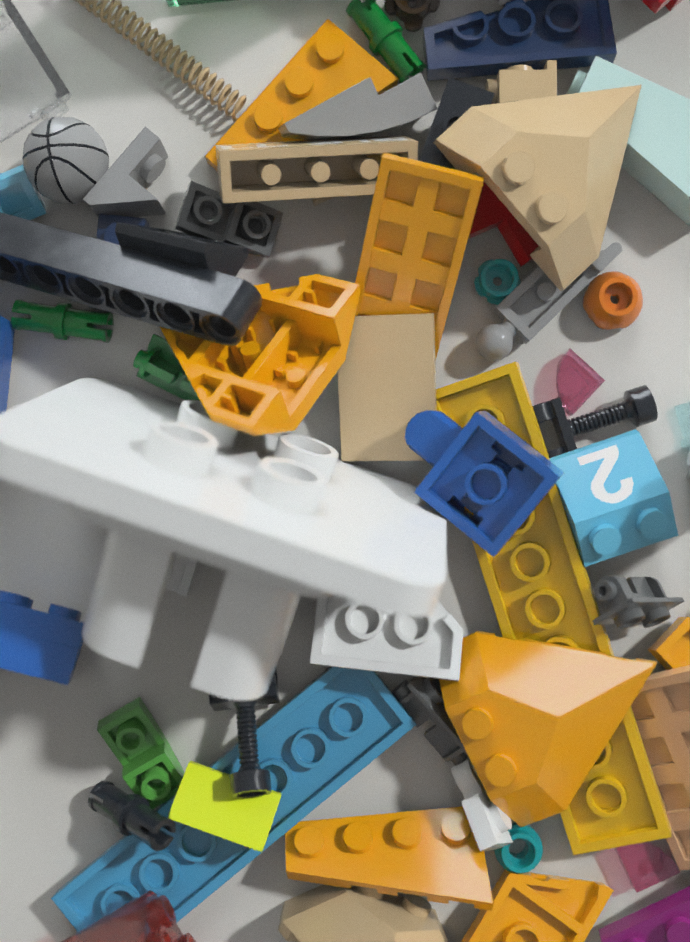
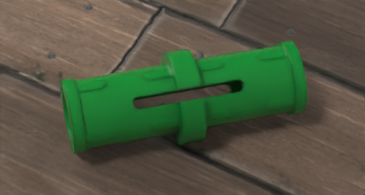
(385, 38)
(62, 321)

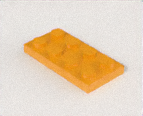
(415, 239)

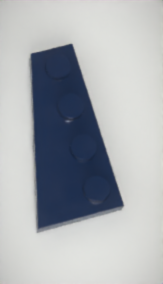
(520, 35)

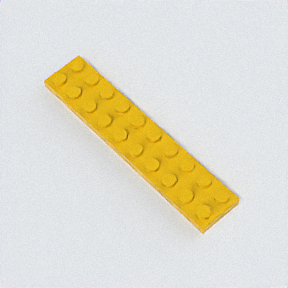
(547, 597)

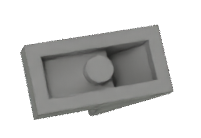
(121, 187)

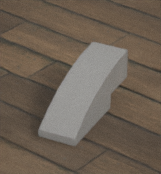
(362, 111)

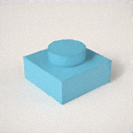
(19, 196)

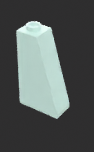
(658, 137)

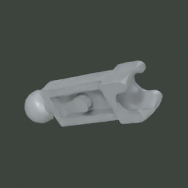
(534, 306)

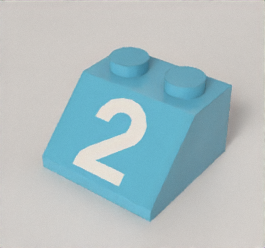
(614, 497)

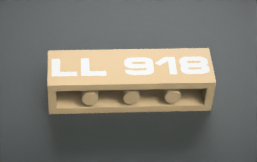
(305, 167)

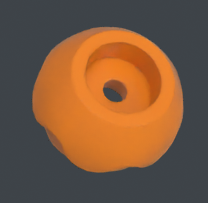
(602, 310)

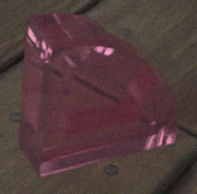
(575, 381)
(646, 864)

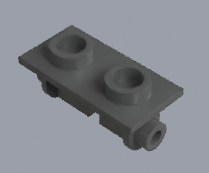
(633, 601)
(424, 701)

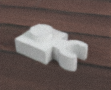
(486, 820)

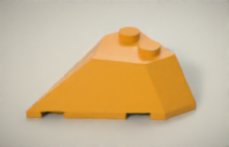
(280, 362)
(537, 717)

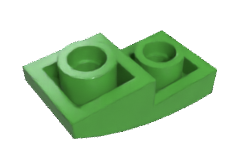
(143, 751)

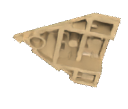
(551, 167)
(358, 916)

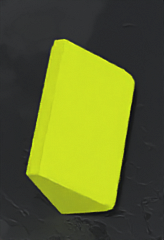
(207, 805)

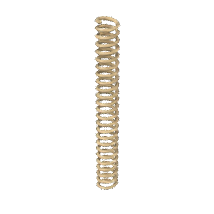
(202, 75)

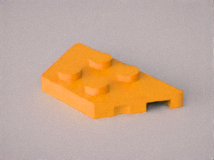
(539, 909)

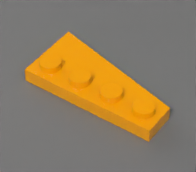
(317, 72)
(396, 852)

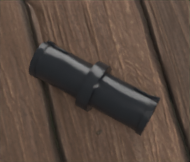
(132, 815)

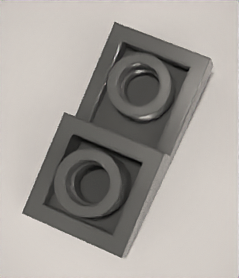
(239, 224)

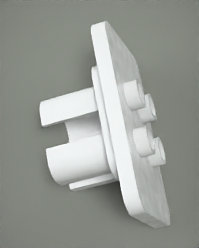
(194, 490)

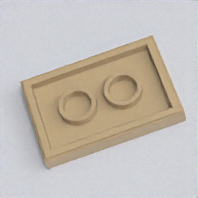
(385, 384)

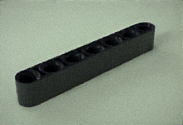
(127, 281)

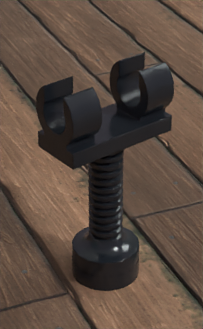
(637, 406)
(250, 778)

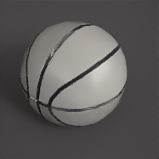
(64, 159)

